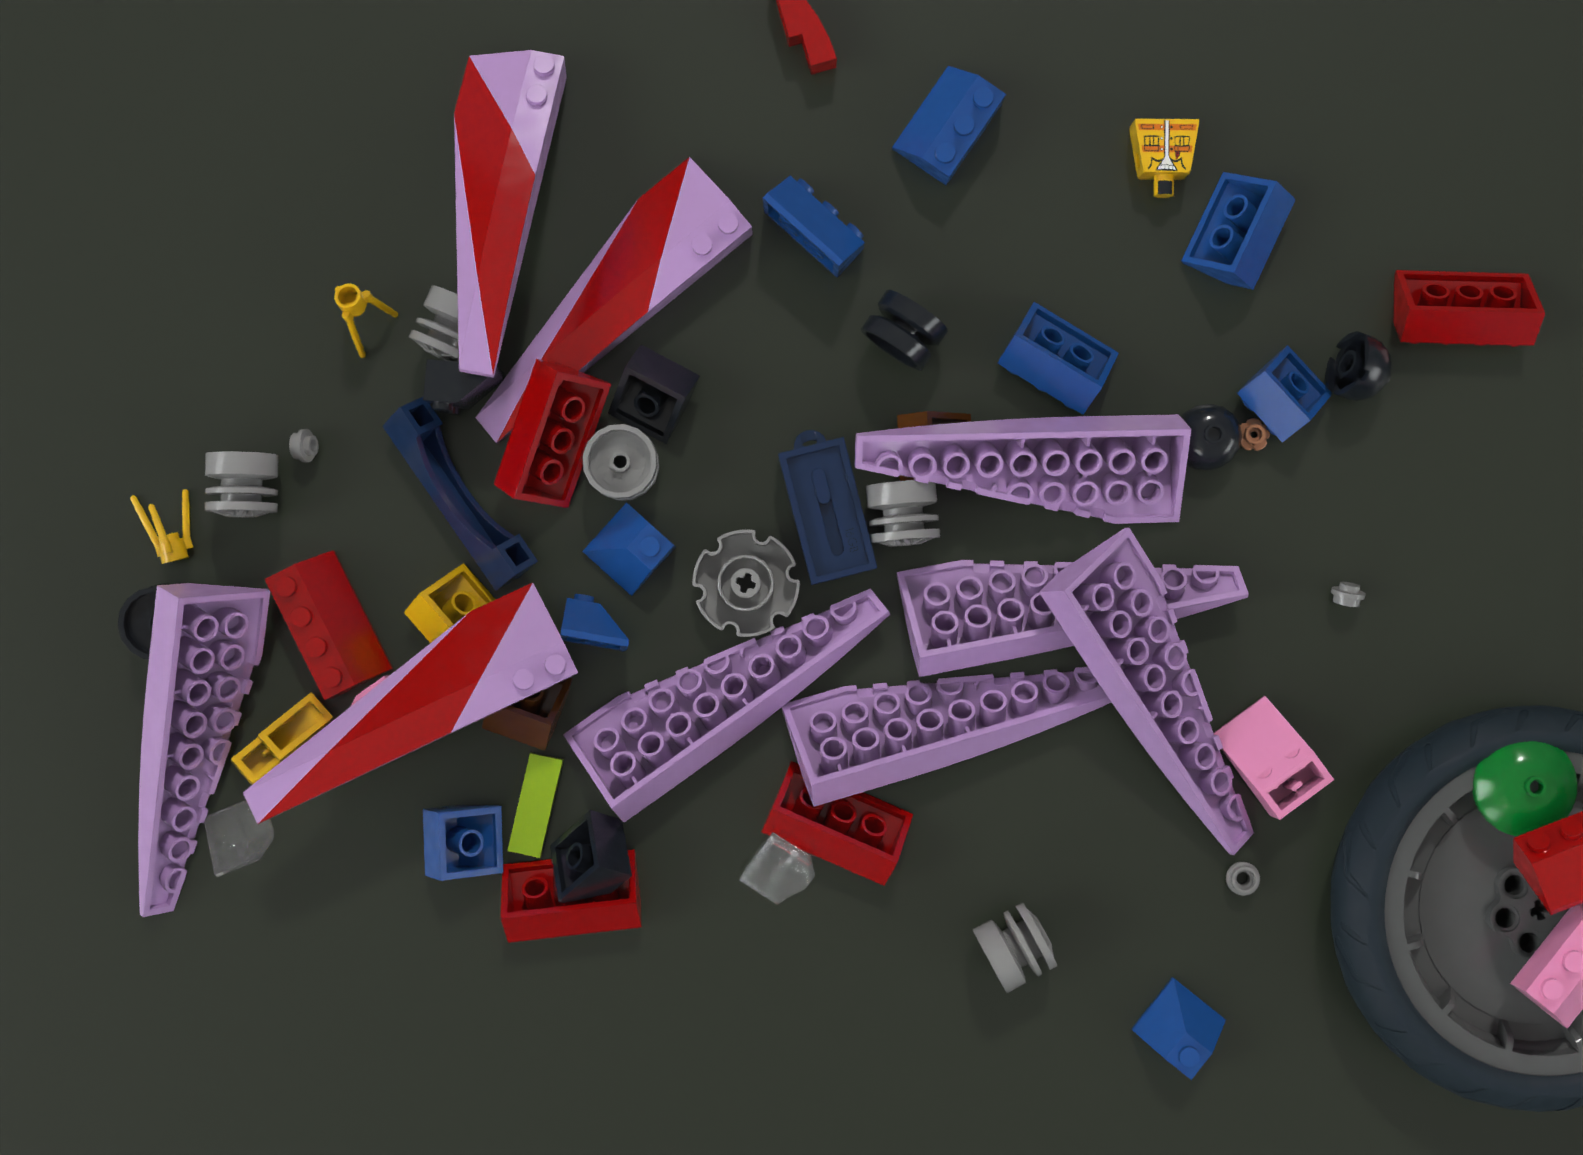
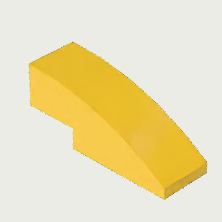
(281, 738)

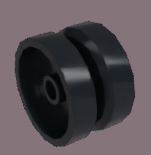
(904, 329)
(136, 621)

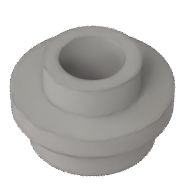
(303, 445)
(1348, 594)
(1250, 885)

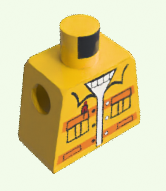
(1163, 151)

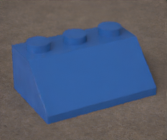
(949, 123)
(813, 224)
(1239, 229)
(1058, 358)

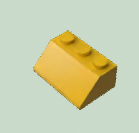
(447, 602)

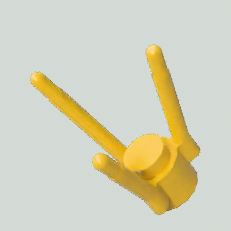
(353, 304)
(169, 546)

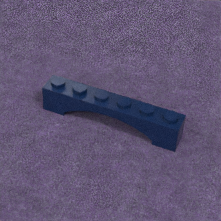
(420, 441)

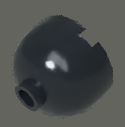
(1359, 368)
(1213, 436)

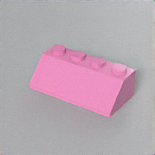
(1555, 970)

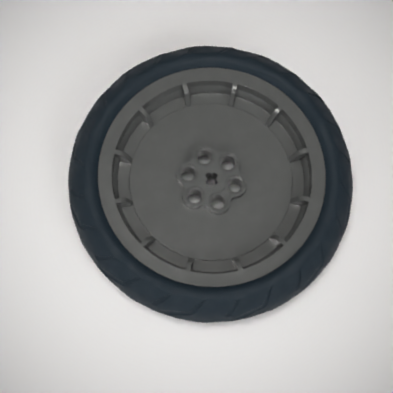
(1419, 924)

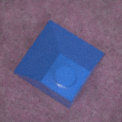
(629, 549)
(591, 625)
(1180, 1028)

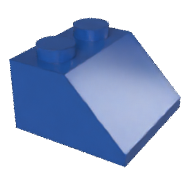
(1284, 394)
(462, 841)

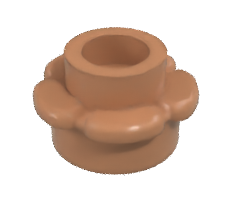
(1260, 441)

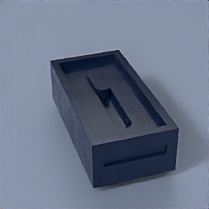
(826, 508)

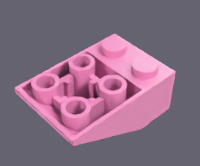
(1272, 758)

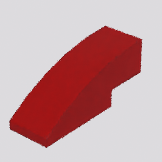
(805, 28)

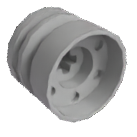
(443, 330)
(241, 483)
(902, 512)
(1015, 947)

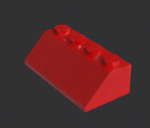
(1466, 308)
(551, 434)
(328, 624)
(849, 832)
(1553, 862)
(533, 911)

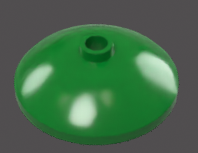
(1504, 790)

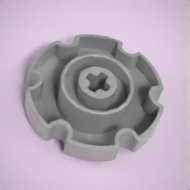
(722, 597)

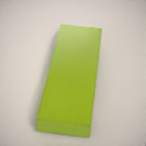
(535, 805)

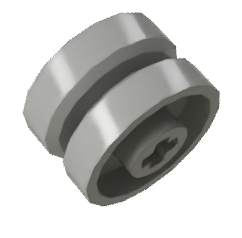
(624, 482)

